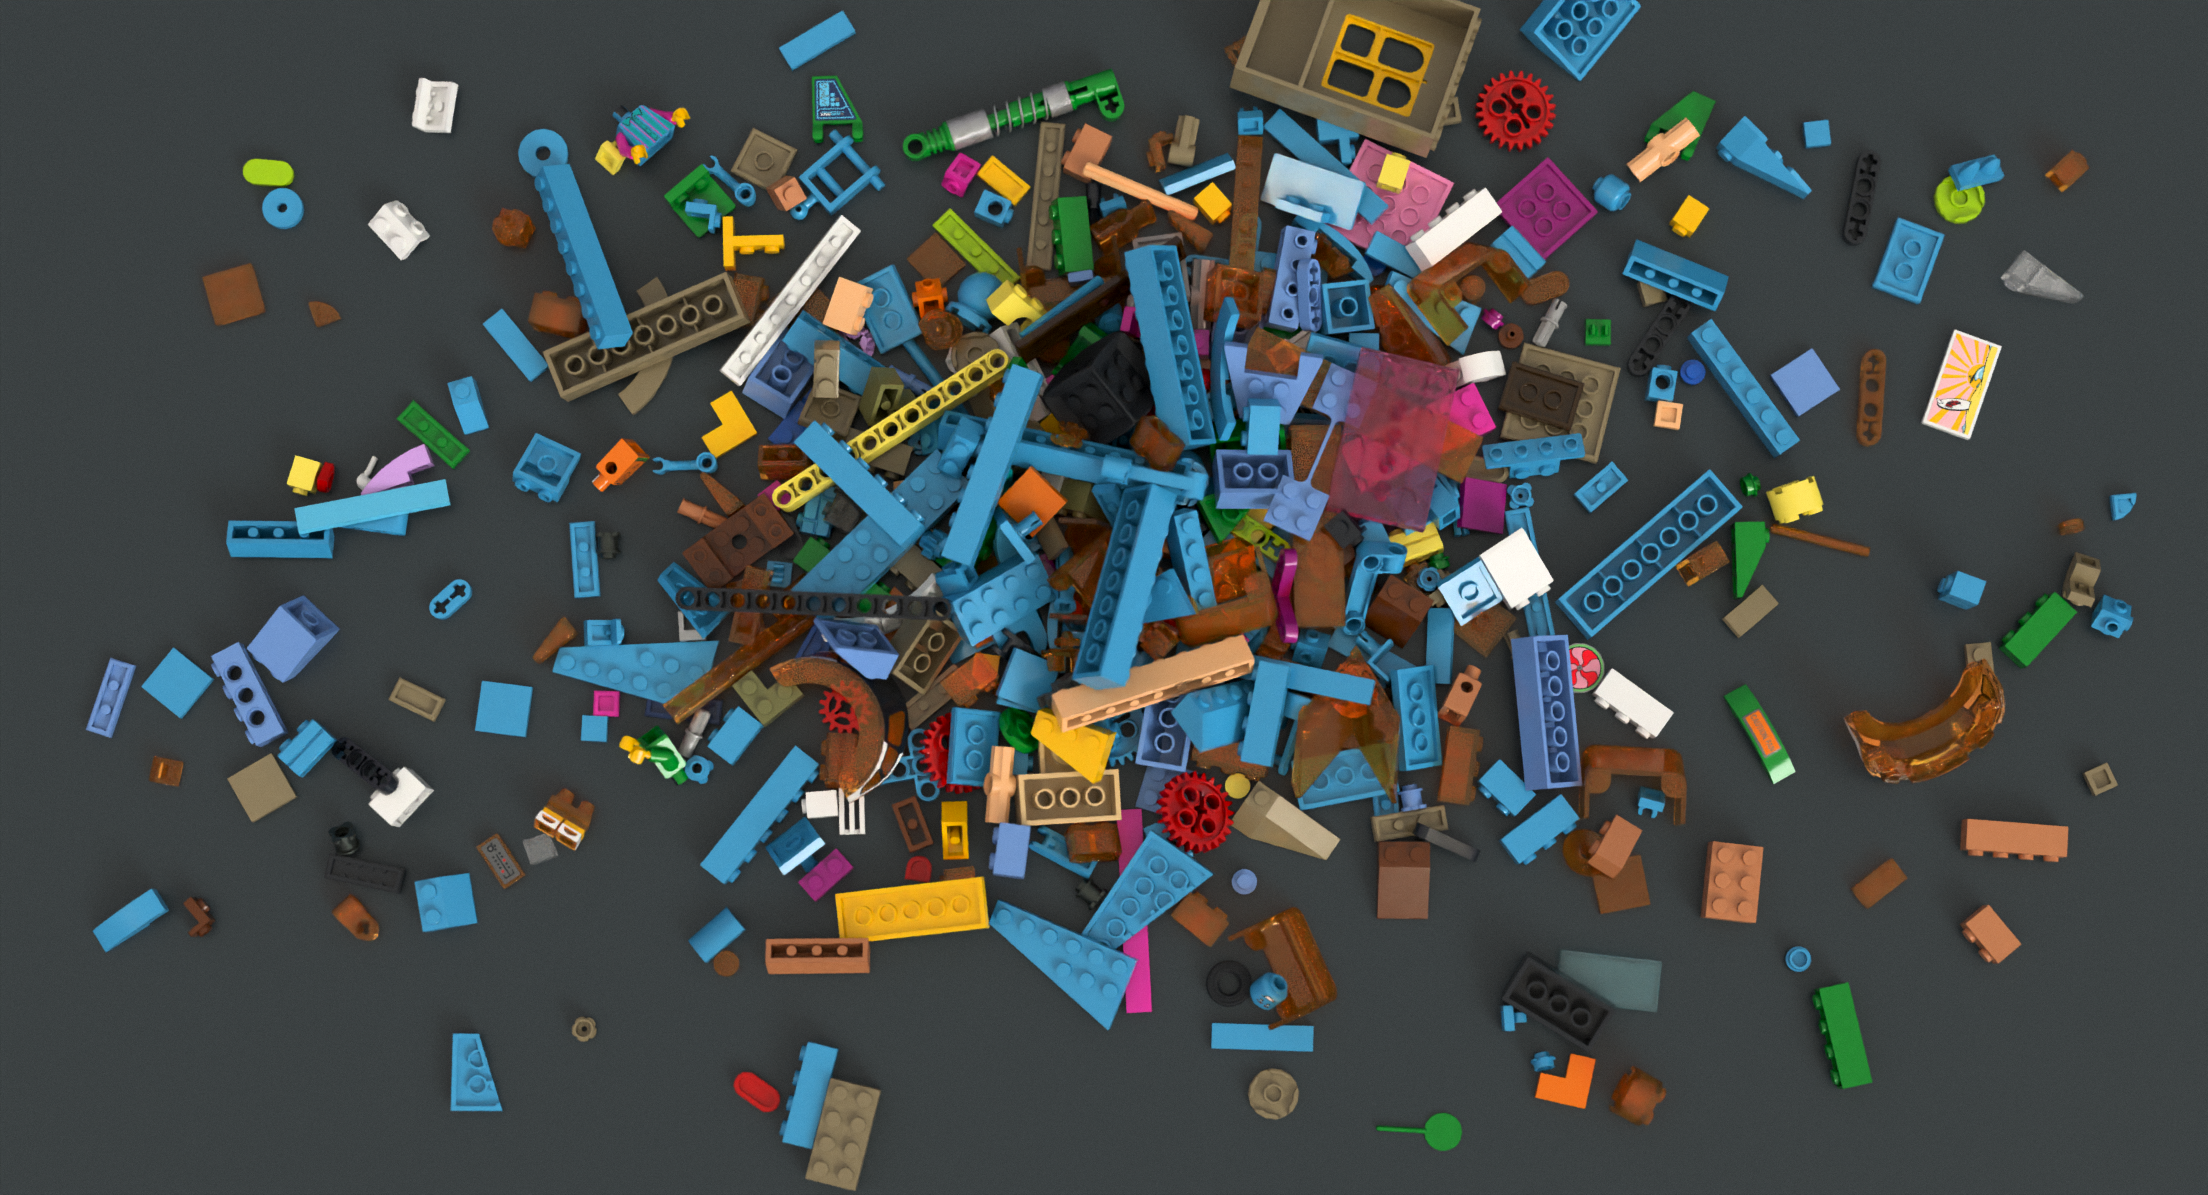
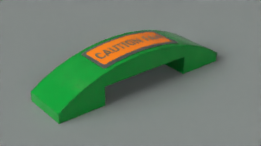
(1761, 733)

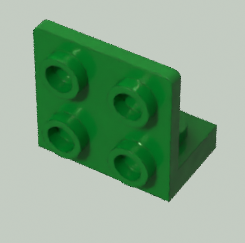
(698, 186)

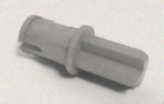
(1549, 323)
(694, 733)

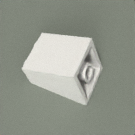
(1517, 570)

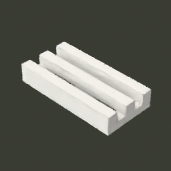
(852, 830)

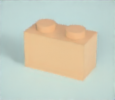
(848, 306)

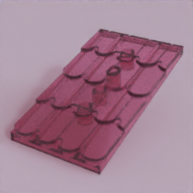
(1392, 439)

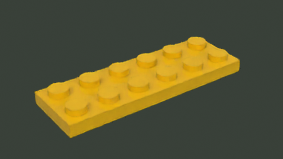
(913, 910)

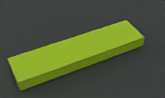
(972, 247)

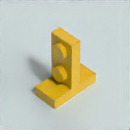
(746, 244)

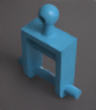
(843, 145)

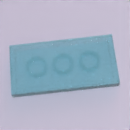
(1622, 980)

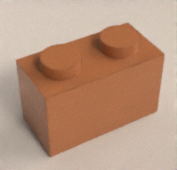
(1089, 147)
(1614, 846)
(1989, 934)

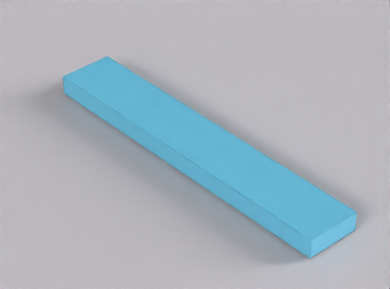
(372, 506)

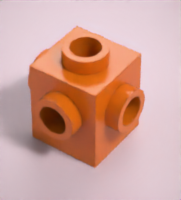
(929, 295)

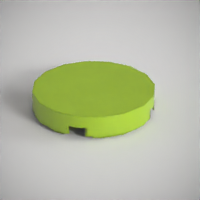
(1958, 205)

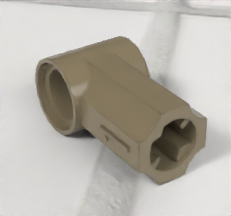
(1183, 146)

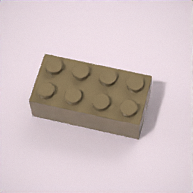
(843, 1134)

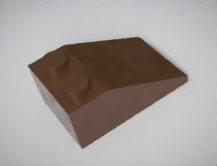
(1403, 880)

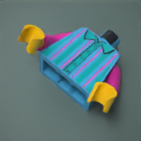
(645, 130)

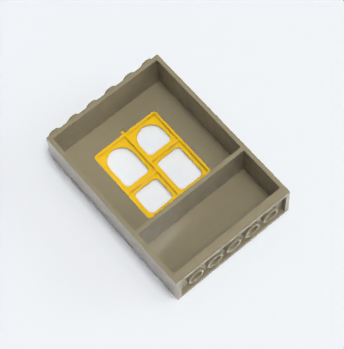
(1299, 40)

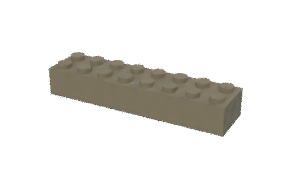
(658, 334)

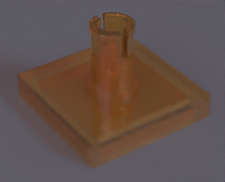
(1485, 629)

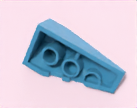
(1747, 150)

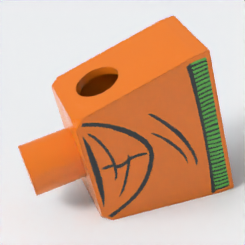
(626, 456)

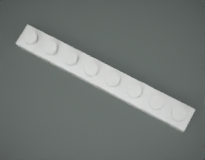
(790, 300)

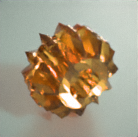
(1272, 646)

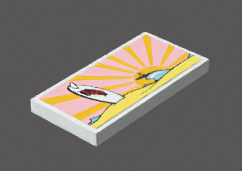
(1961, 384)

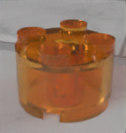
(1637, 1096)

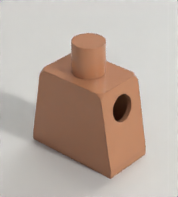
(1460, 696)

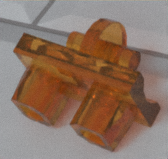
(1056, 657)

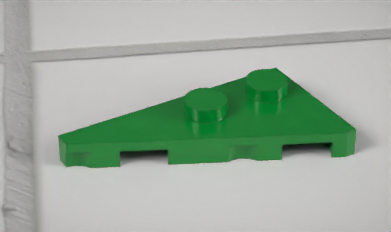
(1220, 521)

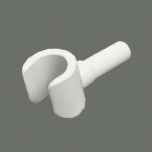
(363, 479)

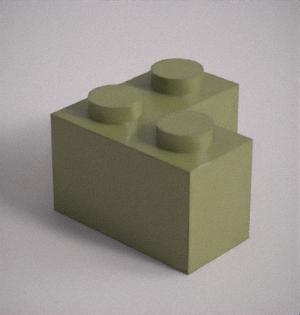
(884, 396)
(1080, 501)
(764, 702)

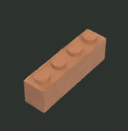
(2014, 838)
(817, 956)

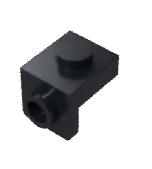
(1345, 529)

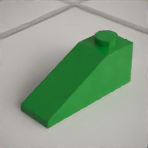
(1747, 547)

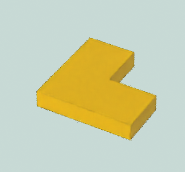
(735, 427)

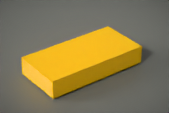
(1003, 180)

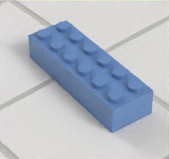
(1546, 712)

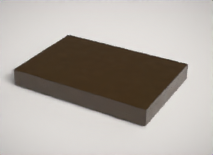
(1541, 396)

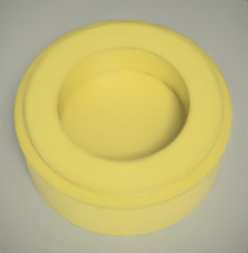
(1237, 786)

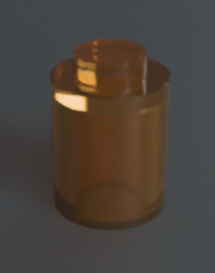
(1472, 289)

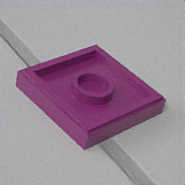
(1482, 505)

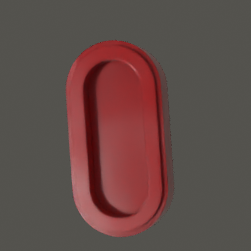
(757, 1091)

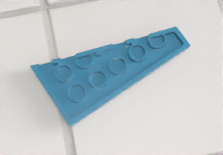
(640, 670)
(1146, 889)

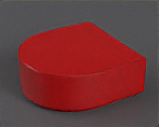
(325, 478)
(919, 869)

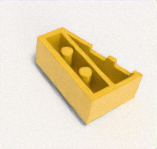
(1082, 747)

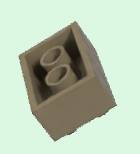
(922, 649)

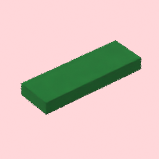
(433, 434)

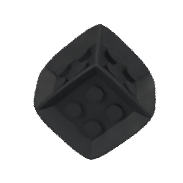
(1102, 389)

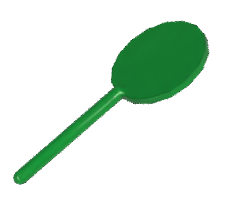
(1440, 1131)

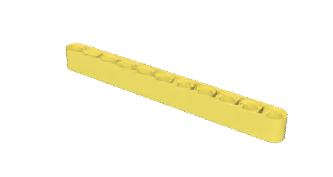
(899, 419)

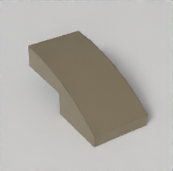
(1750, 611)

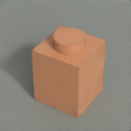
(786, 193)

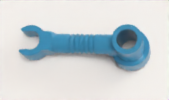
(740, 190)
(698, 464)

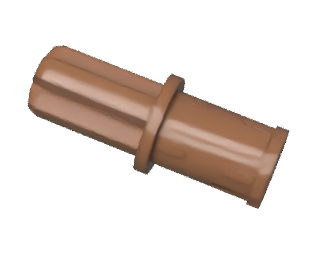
(700, 514)

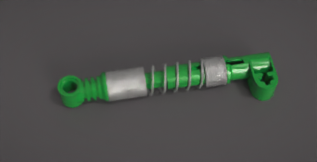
(979, 126)

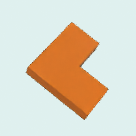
(1573, 1088)

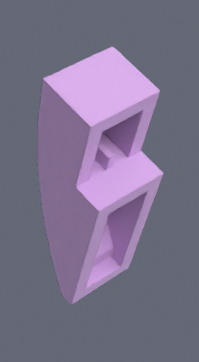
(399, 471)

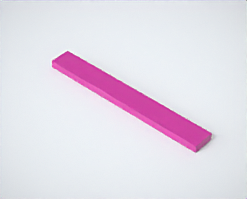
(1139, 987)

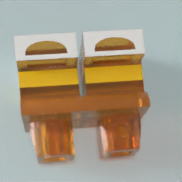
(565, 820)

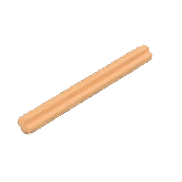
(1139, 190)

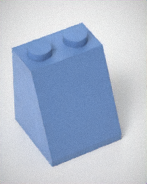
(292, 638)

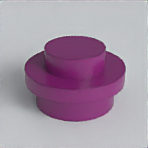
(1493, 318)

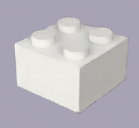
(404, 800)

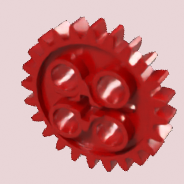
(1533, 98)
(937, 757)
(1195, 812)

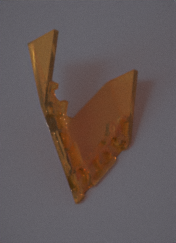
(1339, 724)

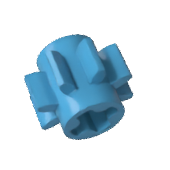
(931, 544)

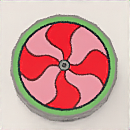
(1586, 667)

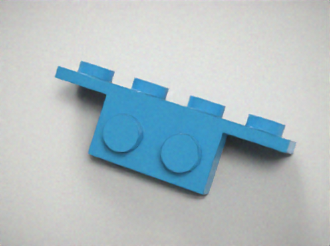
(1533, 456)

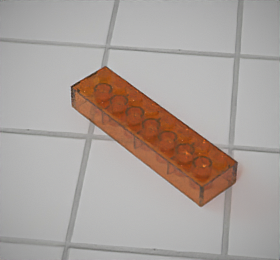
(1319, 574)

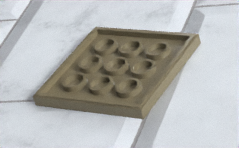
(1593, 405)

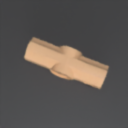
(1663, 149)
(999, 784)

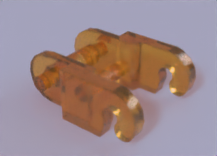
(1073, 438)

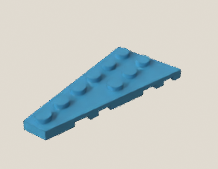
(1079, 965)

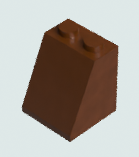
(1397, 611)

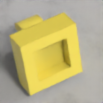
(609, 157)

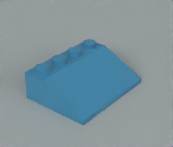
(1577, 30)

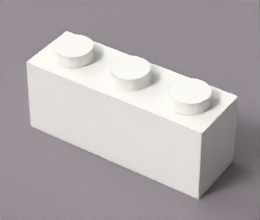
(1631, 704)

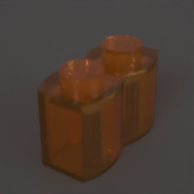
(1157, 443)
(1093, 843)

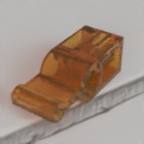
(1123, 224)

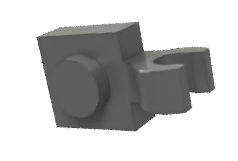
(1064, 682)

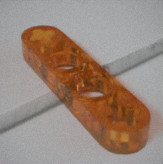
(1875, 398)

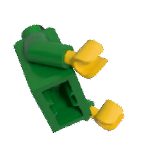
(659, 750)

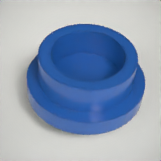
(1692, 372)

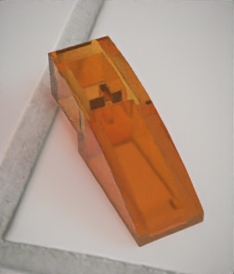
(745, 624)

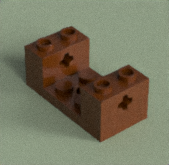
(716, 557)

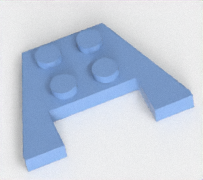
(1267, 385)

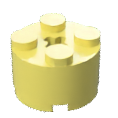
(1794, 499)

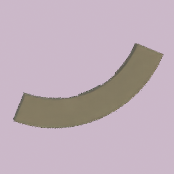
(648, 380)

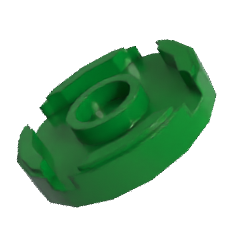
(1017, 728)

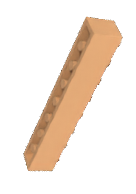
(1155, 683)

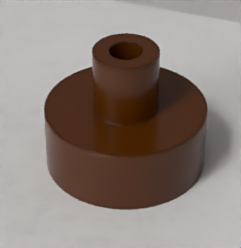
(1507, 341)

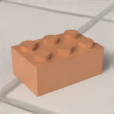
(1731, 882)

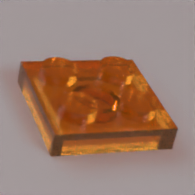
(234, 294)

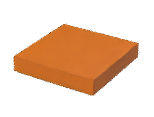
(1032, 494)

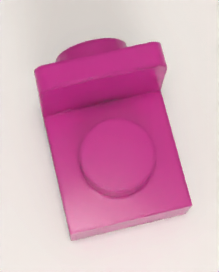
(960, 174)

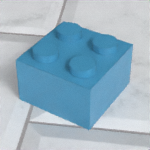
(1346, 307)

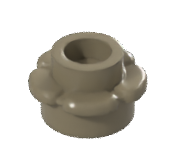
(582, 1035)

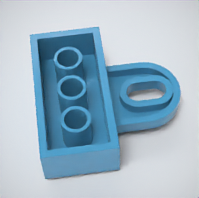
(1004, 599)

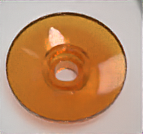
(1576, 844)

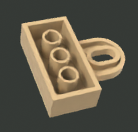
(1064, 794)

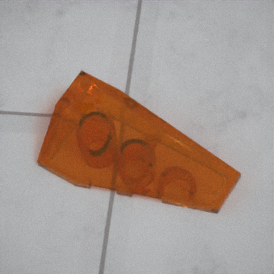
(1403, 330)

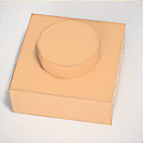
(1668, 415)

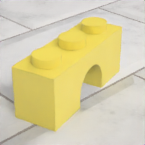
(1012, 302)

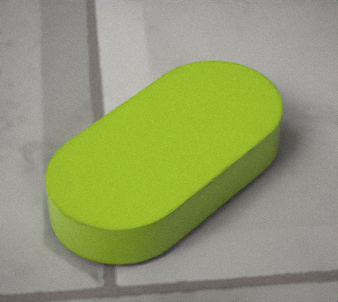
(268, 173)

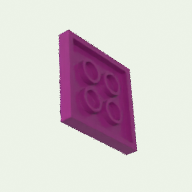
(1546, 208)

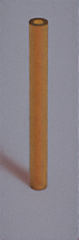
(1820, 540)

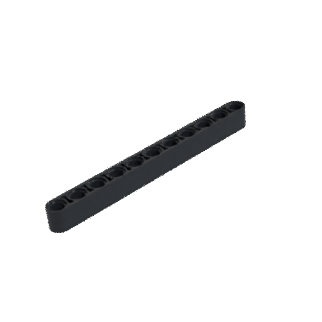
(802, 605)

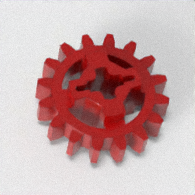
(833, 716)

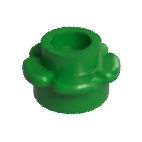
(1750, 485)
(1439, 561)

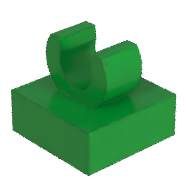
(1598, 332)

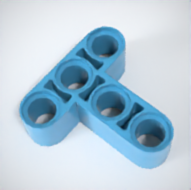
(912, 772)

